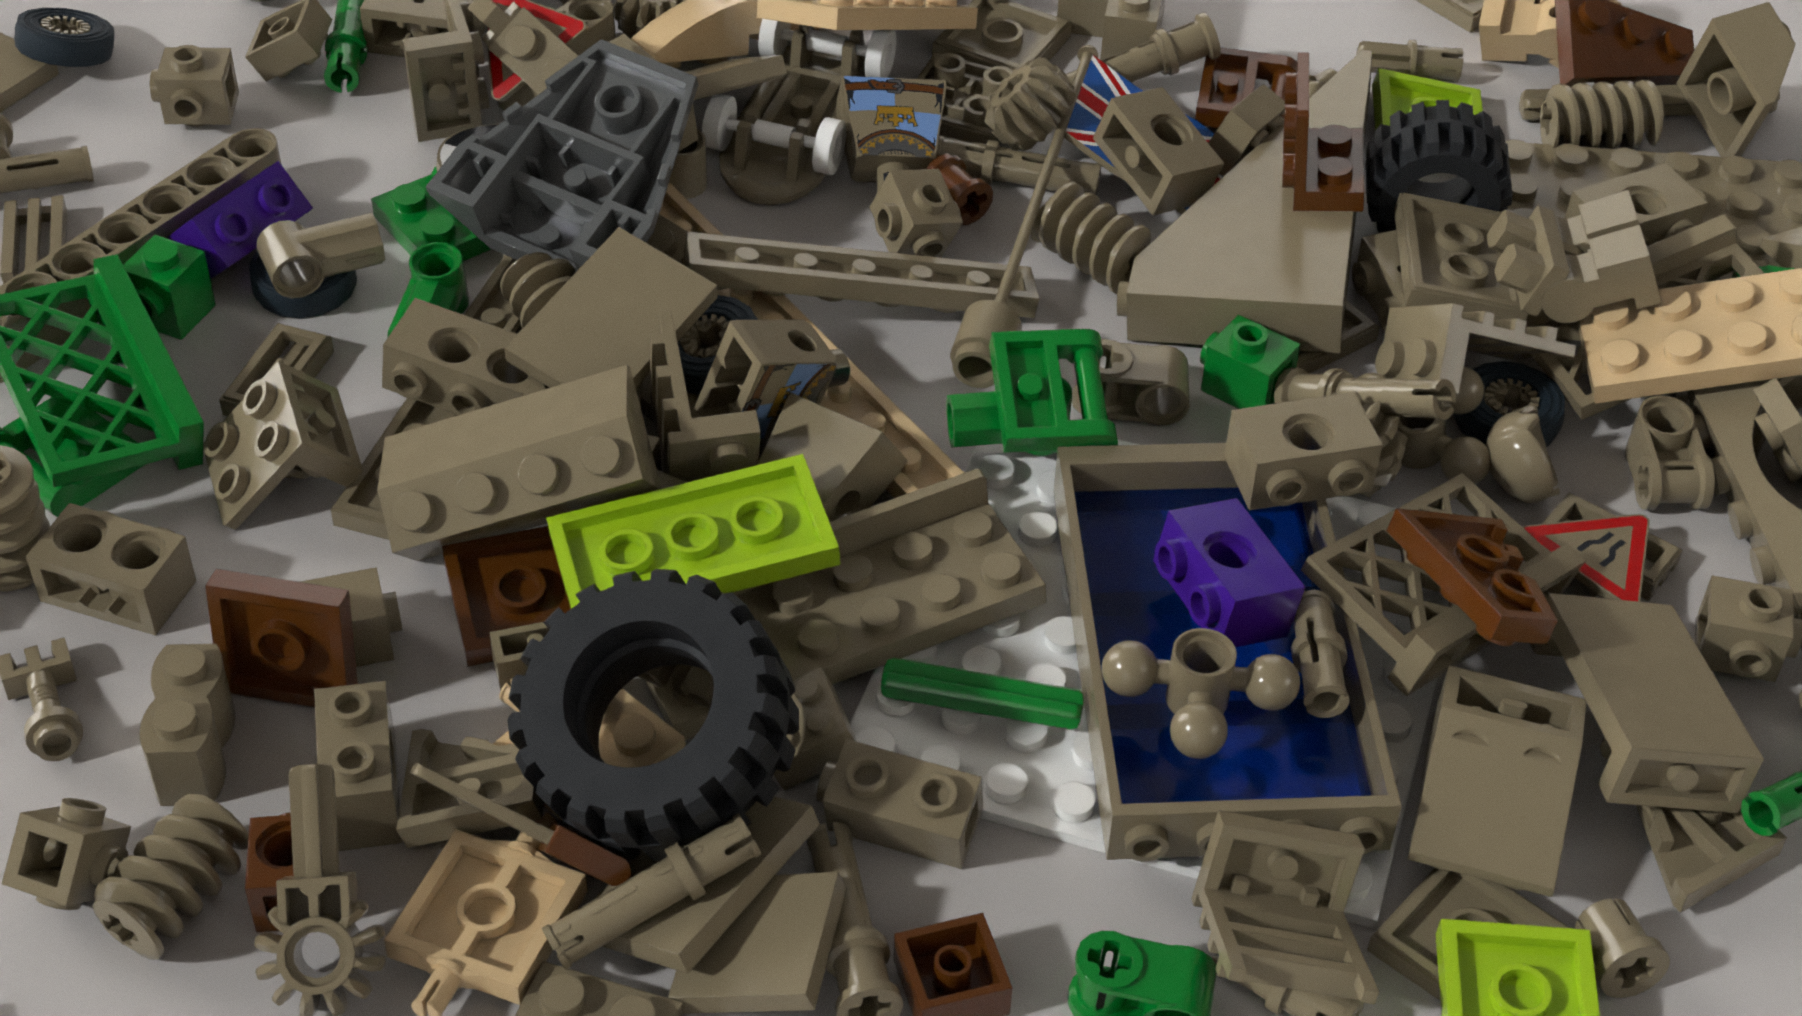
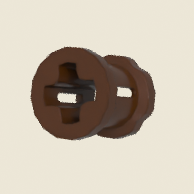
(970, 194)

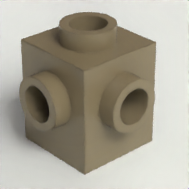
(195, 85)
(916, 213)
(1747, 628)
(65, 852)

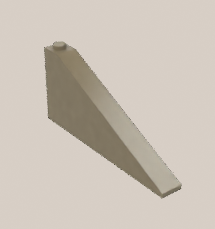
(1250, 251)

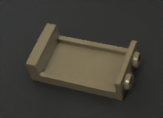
(1655, 704)

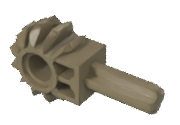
(317, 901)

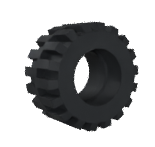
(1433, 143)

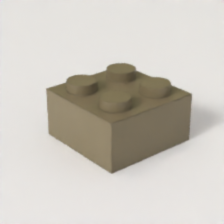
(289, 39)
(1247, 126)
(821, 728)

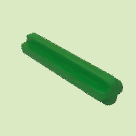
(982, 693)

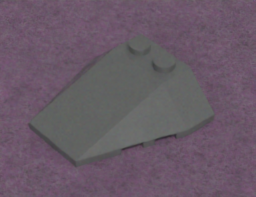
(573, 158)

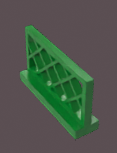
(143, 367)

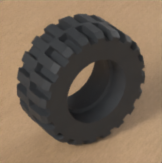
(603, 648)

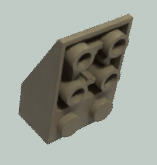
(1498, 780)

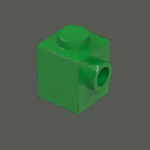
(172, 284)
(1245, 363)

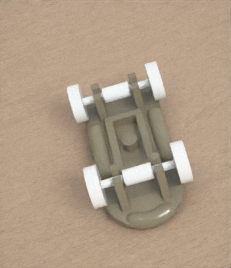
(790, 124)

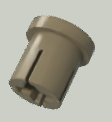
(1622, 949)

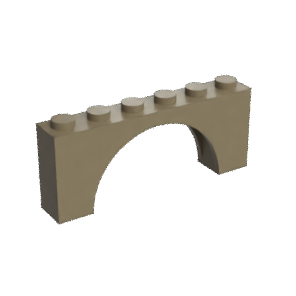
(1754, 506)

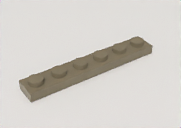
(854, 274)

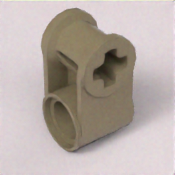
(1143, 383)
(1668, 456)

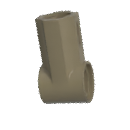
(303, 256)

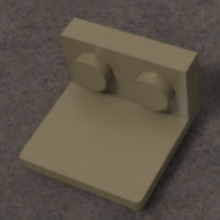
(445, 76)
(276, 426)

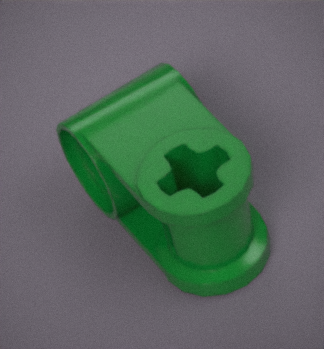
(1142, 978)

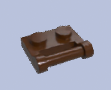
(1233, 78)

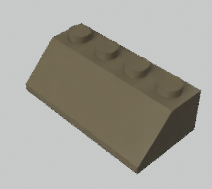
(515, 464)

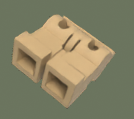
(1519, 28)

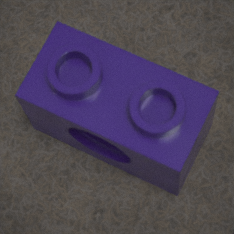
(234, 222)
(1228, 572)

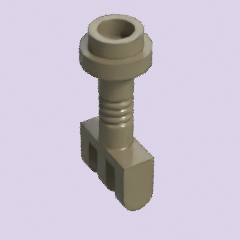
(52, 729)

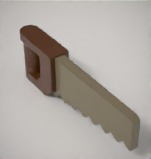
(554, 840)

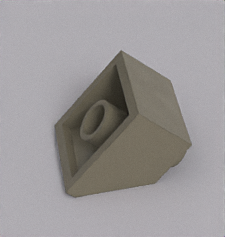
(1737, 75)

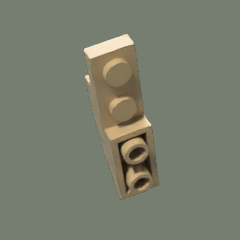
(702, 31)

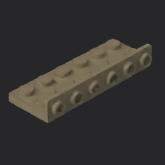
(905, 582)

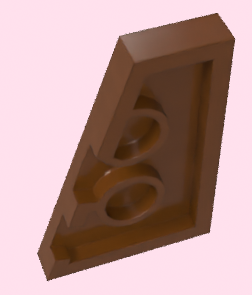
(1618, 44)
(1476, 573)

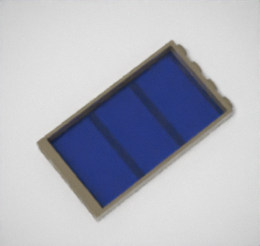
(1273, 762)

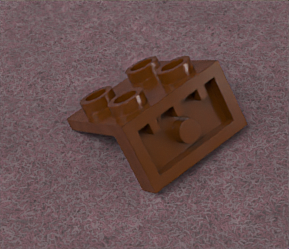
(1319, 162)

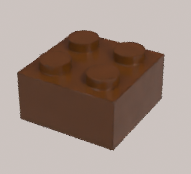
(952, 969)

